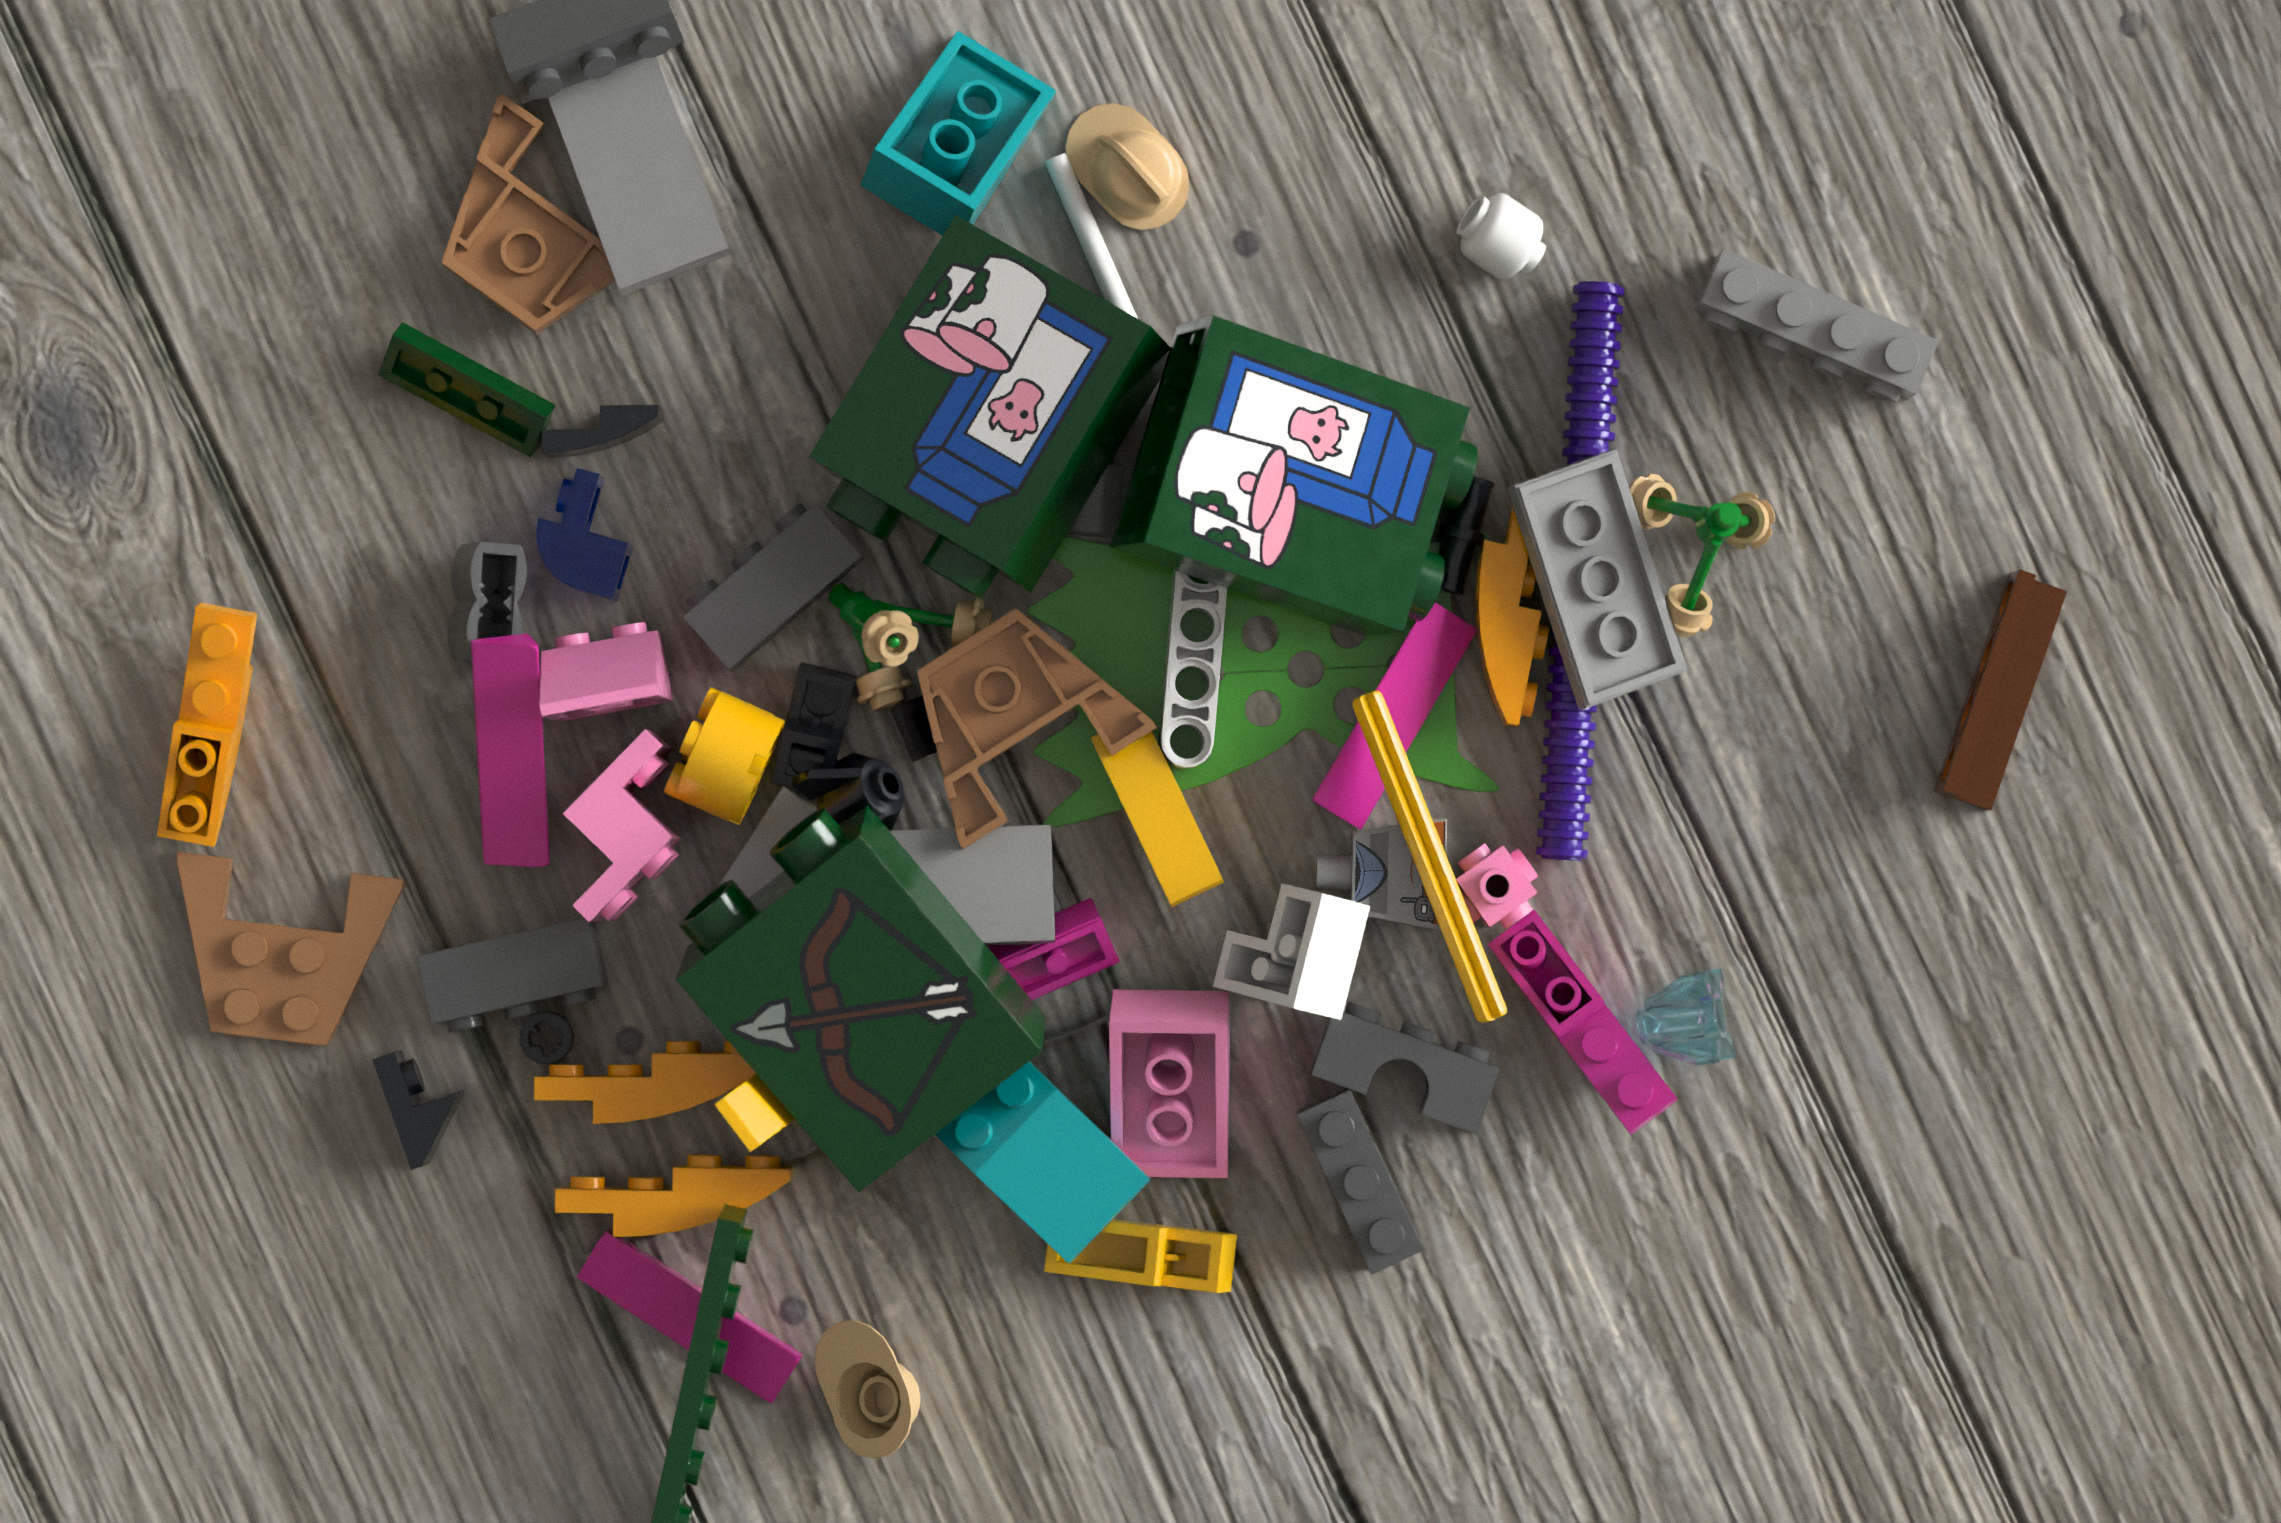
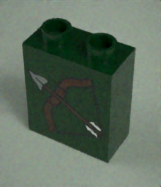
(857, 993)

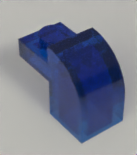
(573, 552)

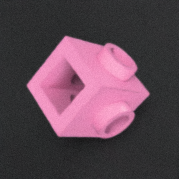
(1517, 872)

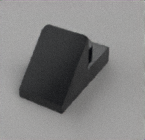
(417, 1124)

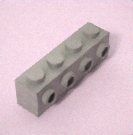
(1816, 325)

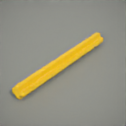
(1429, 856)

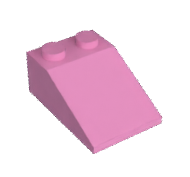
(604, 675)
(1171, 1080)

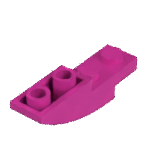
(1582, 1022)

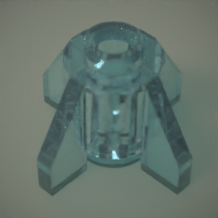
(1688, 1020)

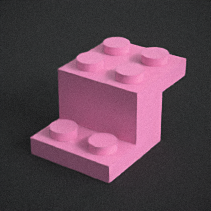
(624, 828)

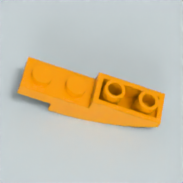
(1506, 632)
(208, 725)
(678, 1082)
(694, 1199)

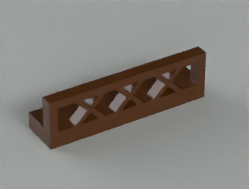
(2000, 690)

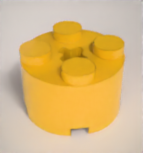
(724, 756)

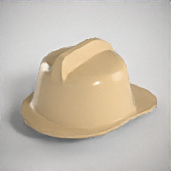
(1127, 166)
(866, 1388)

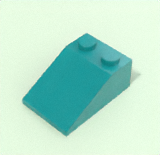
(956, 135)
(1045, 1160)

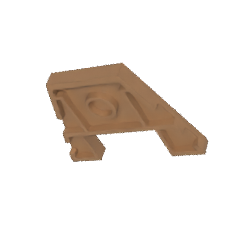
(515, 241)
(999, 693)
(279, 977)

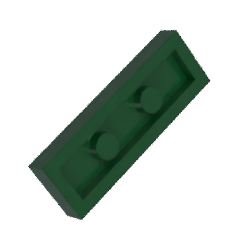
(466, 389)

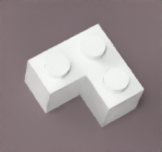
(1306, 955)

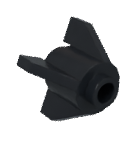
(852, 786)

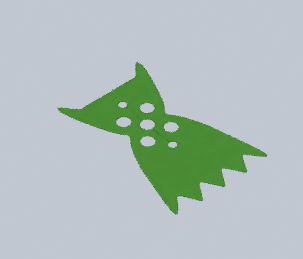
(1120, 624)

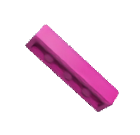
(1410, 692)
(510, 751)
(1078, 951)
(671, 1306)

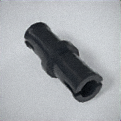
(1463, 534)

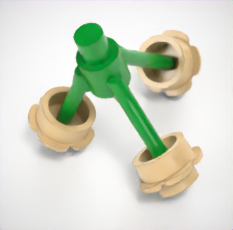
(1740, 522)
(888, 637)

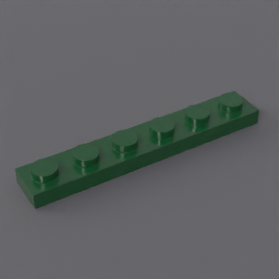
(705, 1356)

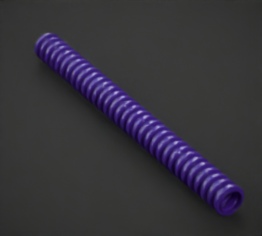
(1586, 437)

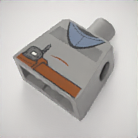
(1382, 875)

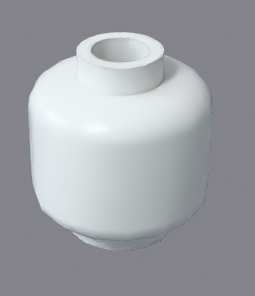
(1501, 236)

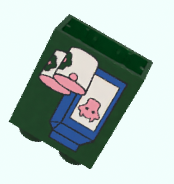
(988, 410)
(1295, 478)

